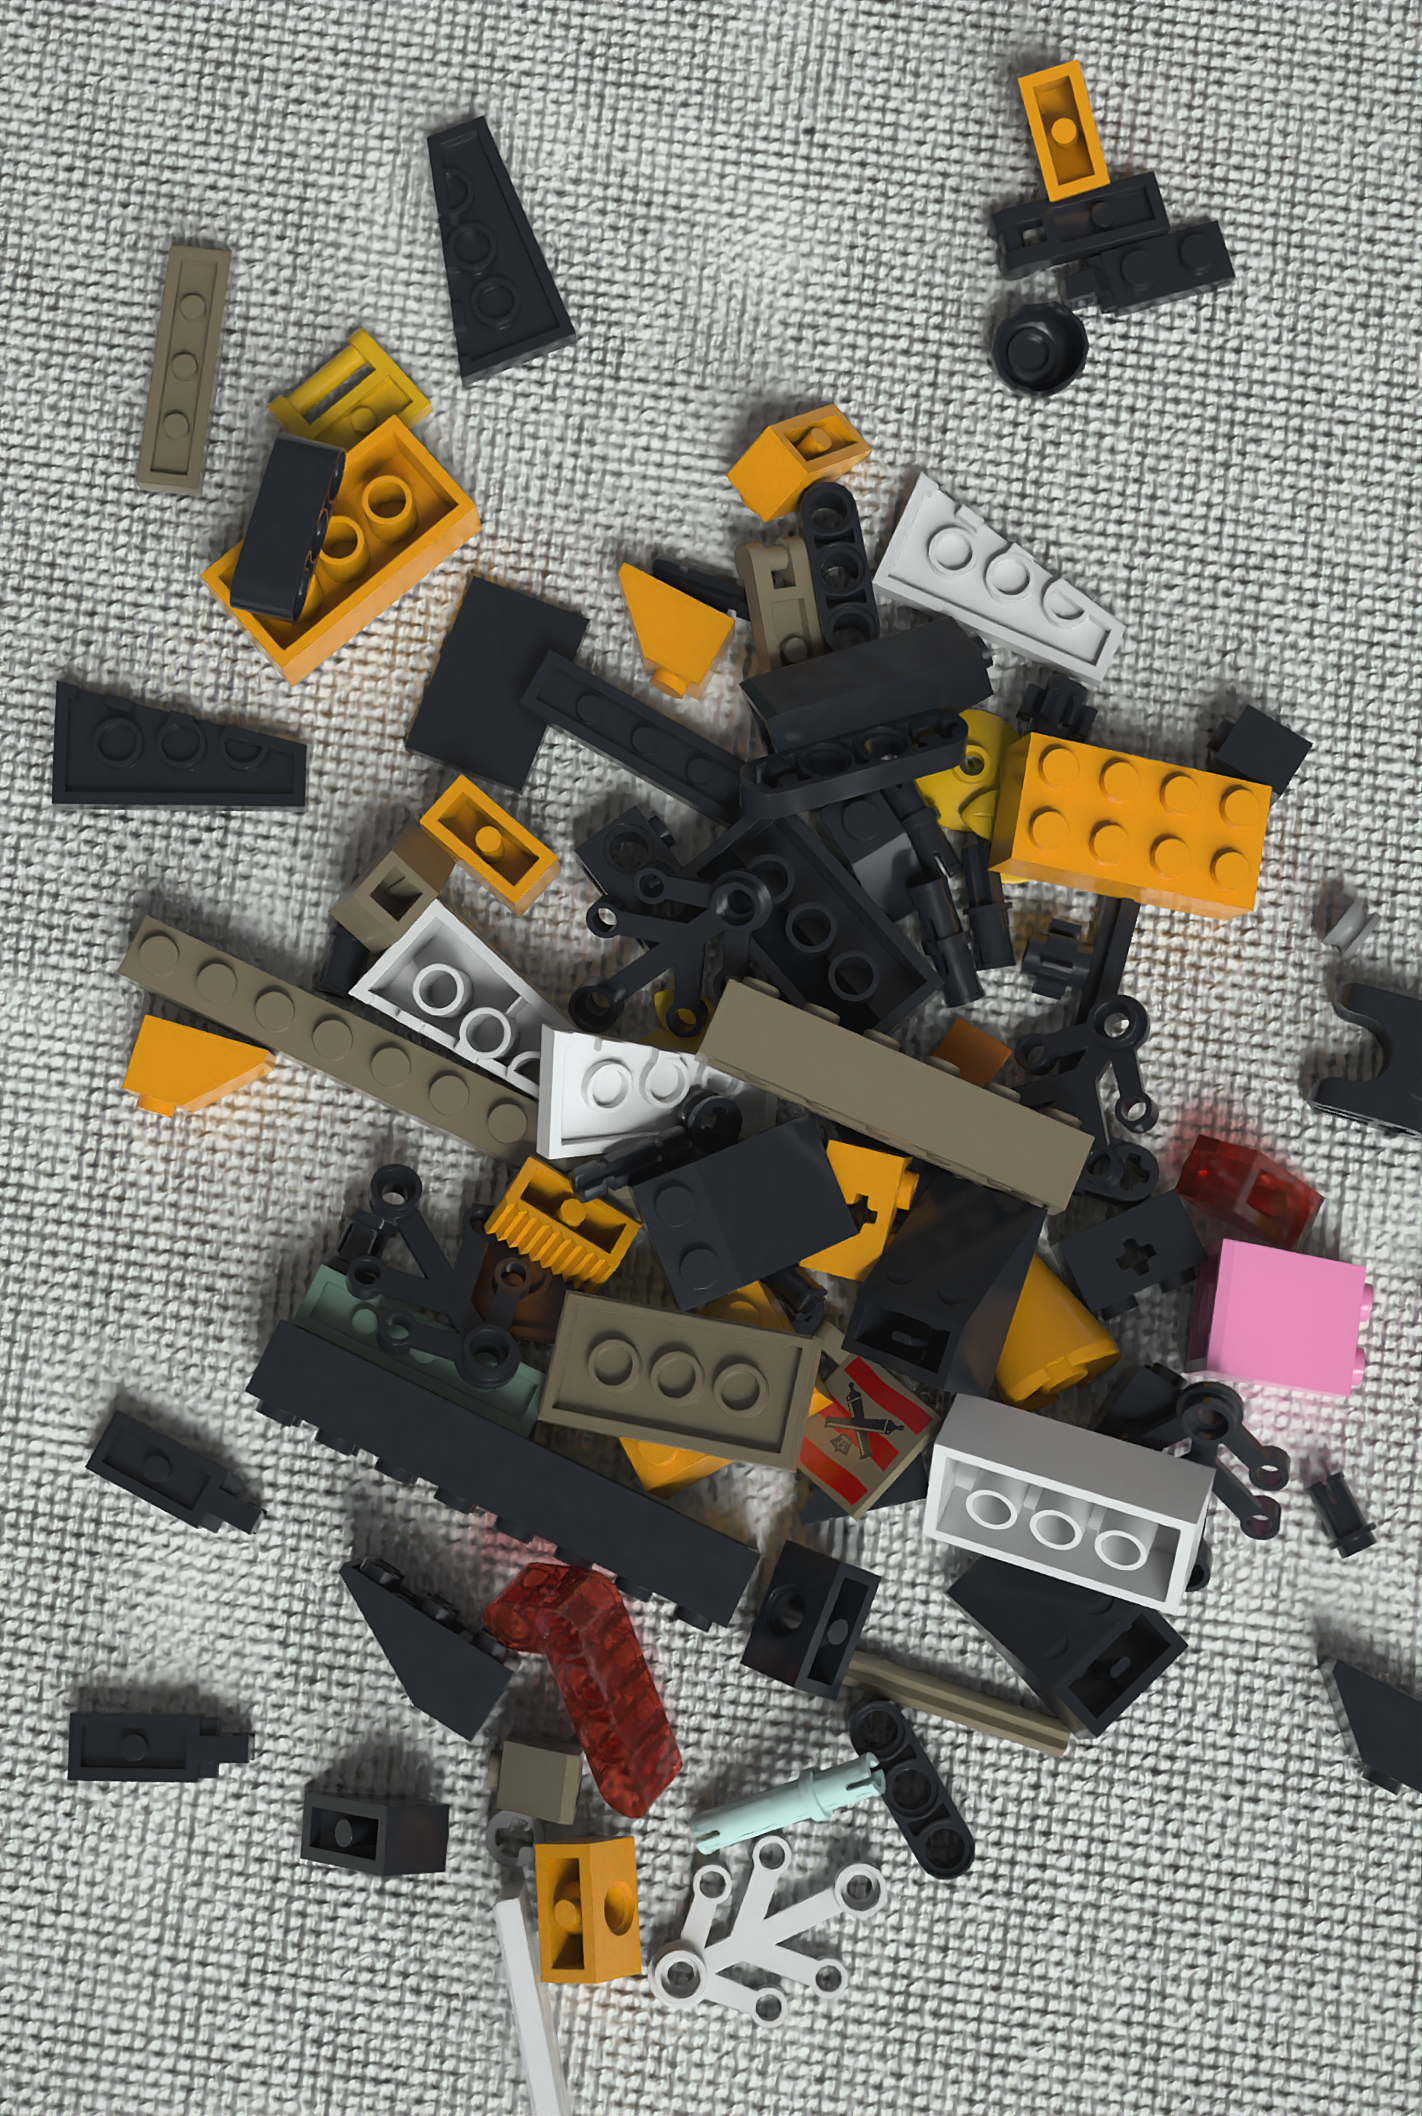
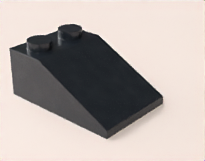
(742, 1211)

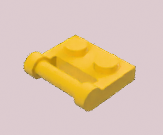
(363, 408)

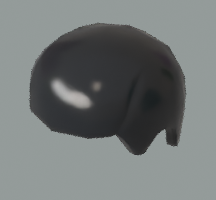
(1039, 349)

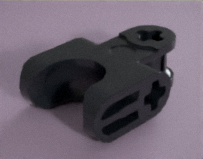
(1395, 1095)

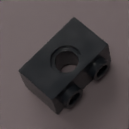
(810, 1620)

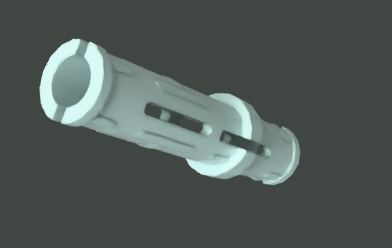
(811, 1795)

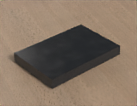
(483, 672)

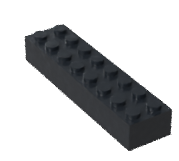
(502, 1473)

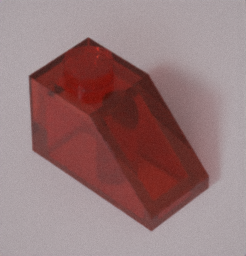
(1249, 1192)

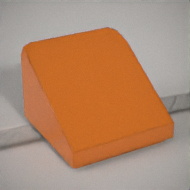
(972, 1052)

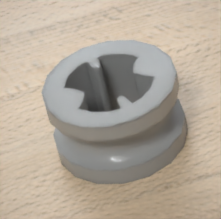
(1351, 929)
(526, 1854)

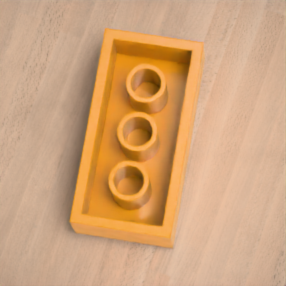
(386, 533)
(1129, 827)

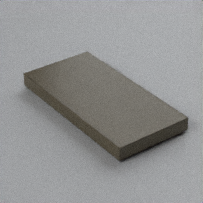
(681, 1380)

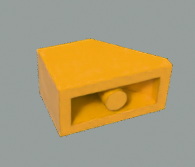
(1064, 130)
(794, 458)
(674, 633)
(189, 1067)

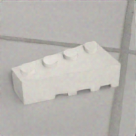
(464, 996)

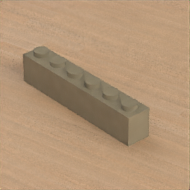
(894, 1096)

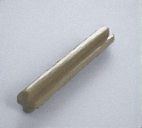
(957, 1703)

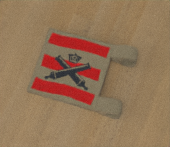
(868, 1431)

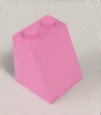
(1278, 1319)

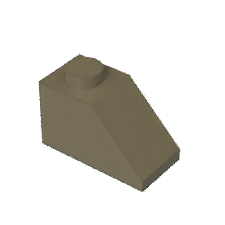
(537, 1777)

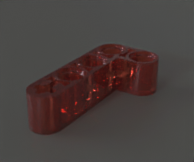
(601, 1674)

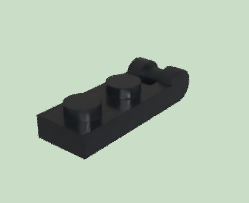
(1079, 225)

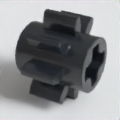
(1057, 709)
(1056, 958)

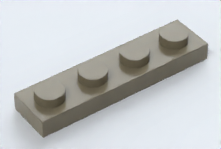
(185, 370)

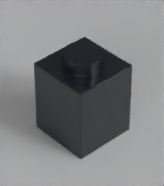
(1257, 751)

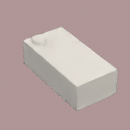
(1067, 1502)

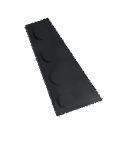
(495, 270)
(154, 759)

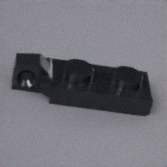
(1152, 272)
(172, 1476)
(152, 1747)

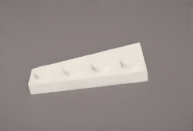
(960, 568)
(618, 1091)

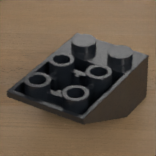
(947, 1287)
(1067, 1642)
(438, 1660)

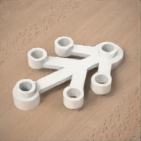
(756, 1937)

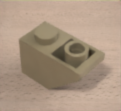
(394, 889)

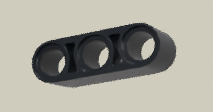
(287, 527)
(842, 548)
(933, 1810)

